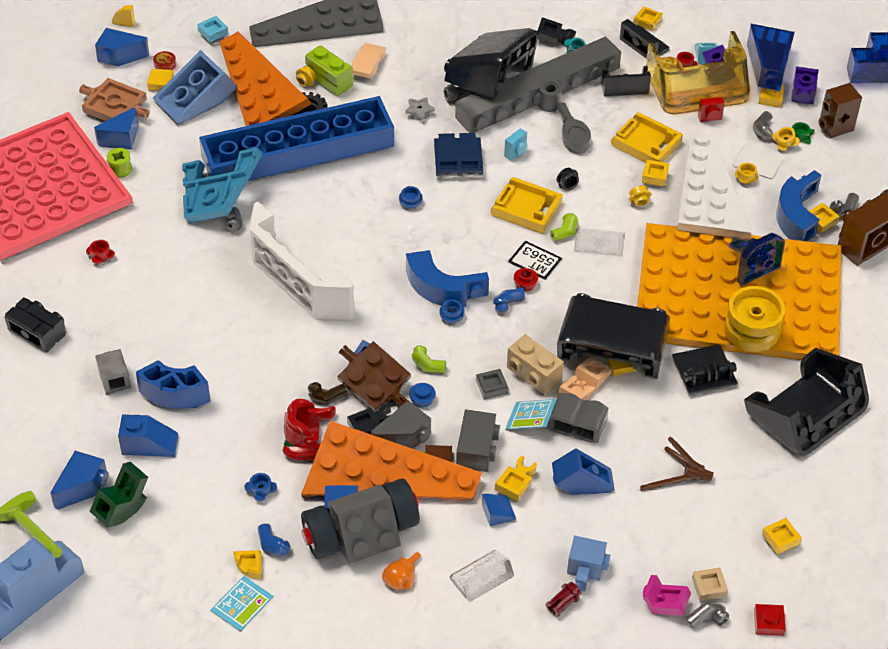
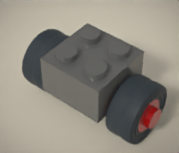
(361, 522)

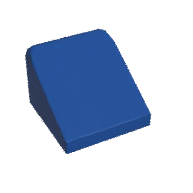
(497, 509)

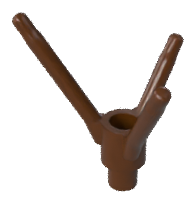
(692, 470)

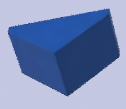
(118, 131)

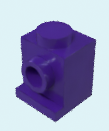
(804, 85)

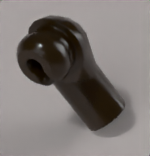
(326, 396)

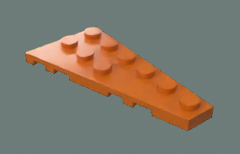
(261, 87)
(367, 460)

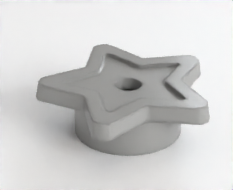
(424, 109)

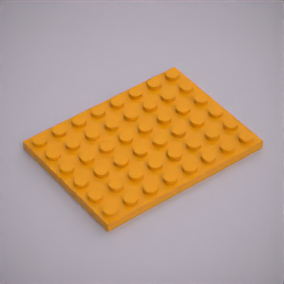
(698, 273)

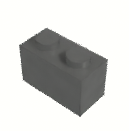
(476, 440)

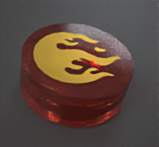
(164, 60)

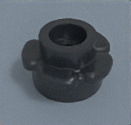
(568, 178)

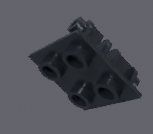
(705, 369)

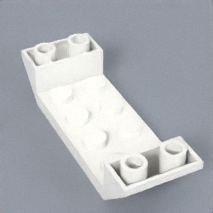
(321, 299)

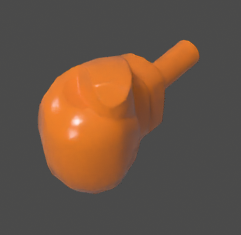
(401, 573)

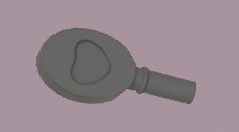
(574, 132)

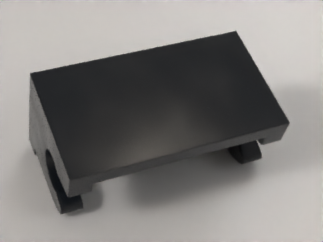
(625, 84)

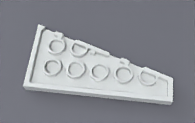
(708, 194)

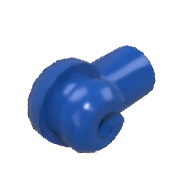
(508, 296)
(270, 543)

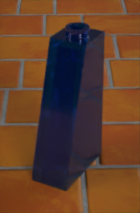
(769, 54)

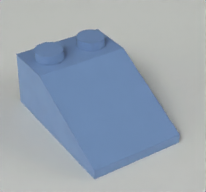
(195, 89)

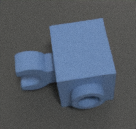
(587, 560)

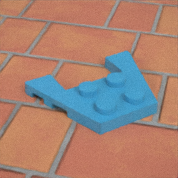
(216, 194)

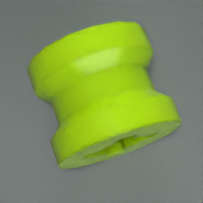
(119, 162)

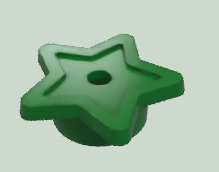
(803, 132)

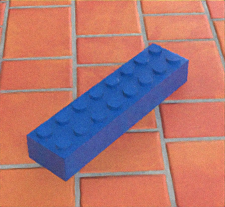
(302, 139)

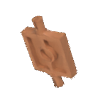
(113, 99)

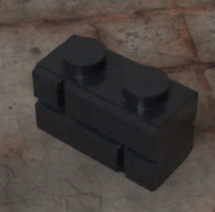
(35, 324)

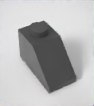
(405, 426)

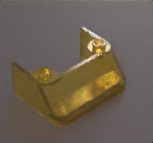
(683, 87)

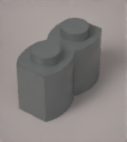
(578, 417)

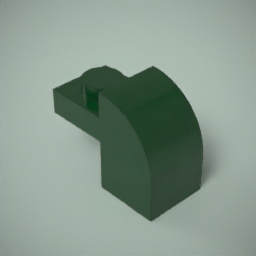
(123, 500)

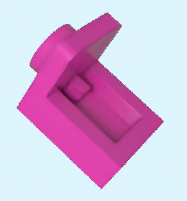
(665, 598)

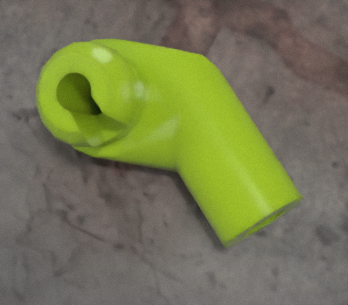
(425, 363)

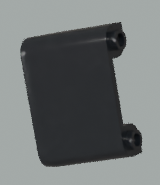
(489, 58)
(614, 332)
(816, 405)

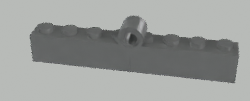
(539, 85)

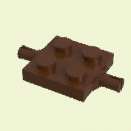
(374, 376)

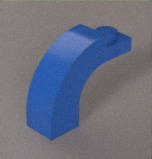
(791, 215)
(439, 286)

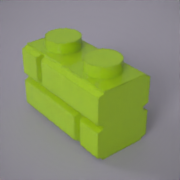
(330, 70)

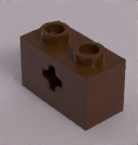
(840, 110)

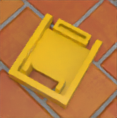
(644, 137)
(522, 204)

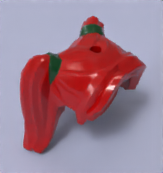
(303, 428)

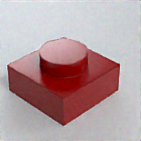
(711, 109)
(769, 619)

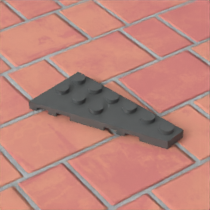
(319, 21)

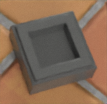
(492, 384)

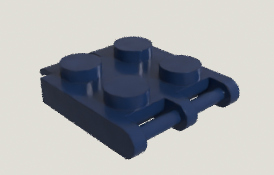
(458, 154)

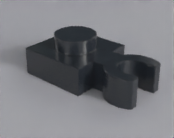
(552, 32)
(368, 419)

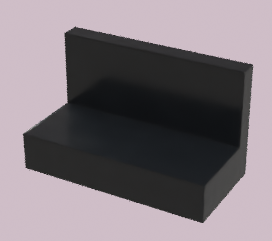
(639, 38)

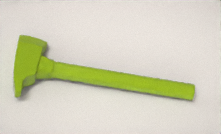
(14, 510)

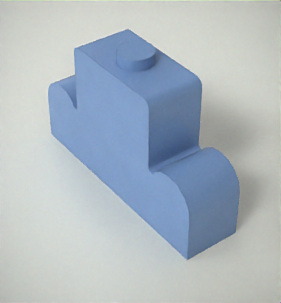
(32, 579)

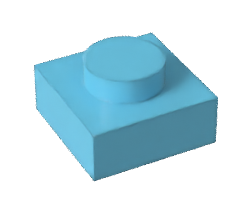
(213, 29)
(515, 144)

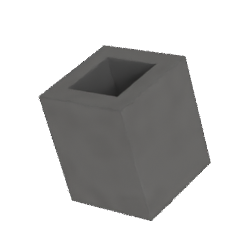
(113, 371)

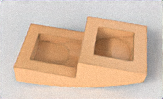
(367, 60)
(587, 378)

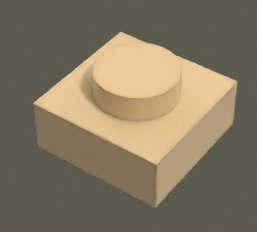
(709, 584)

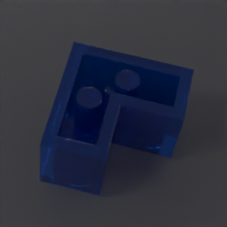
(870, 63)

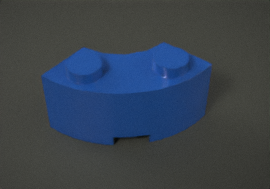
(173, 386)

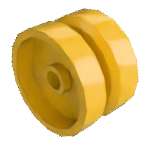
(754, 318)

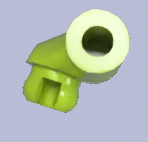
(568, 228)

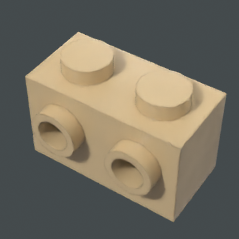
(535, 364)

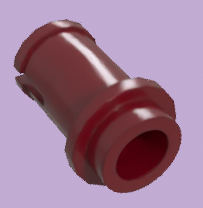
(569, 594)

